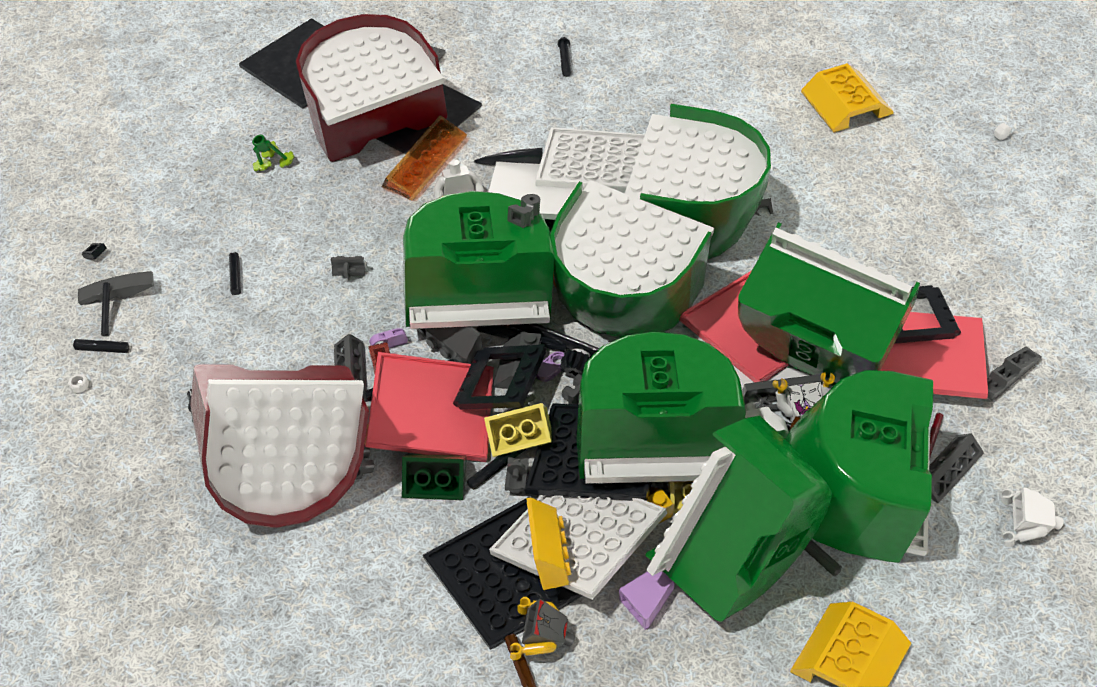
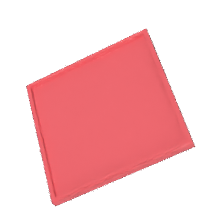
(718, 324)
(952, 364)
(416, 409)

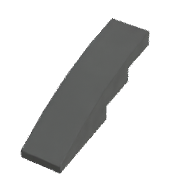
(120, 286)
(1011, 370)

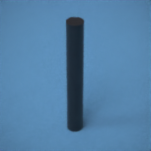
(105, 309)

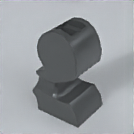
(525, 213)

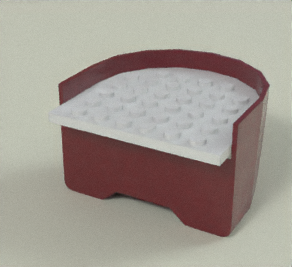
(367, 81)
(278, 440)

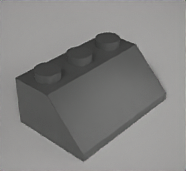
(455, 342)
(508, 367)

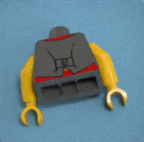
(543, 629)

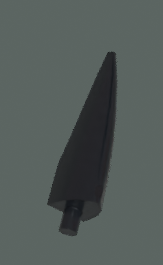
(528, 155)

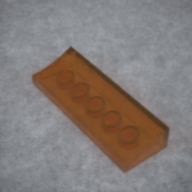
(424, 158)

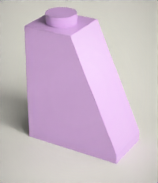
(646, 596)

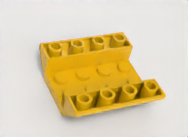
(843, 94)
(853, 648)

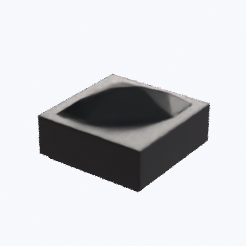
(94, 251)

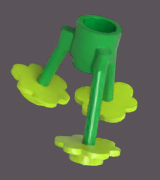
(268, 149)

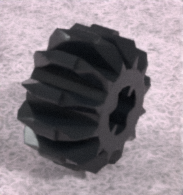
(573, 362)

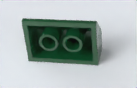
(433, 476)

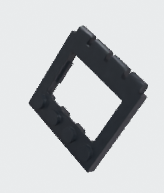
(948, 324)
(522, 381)

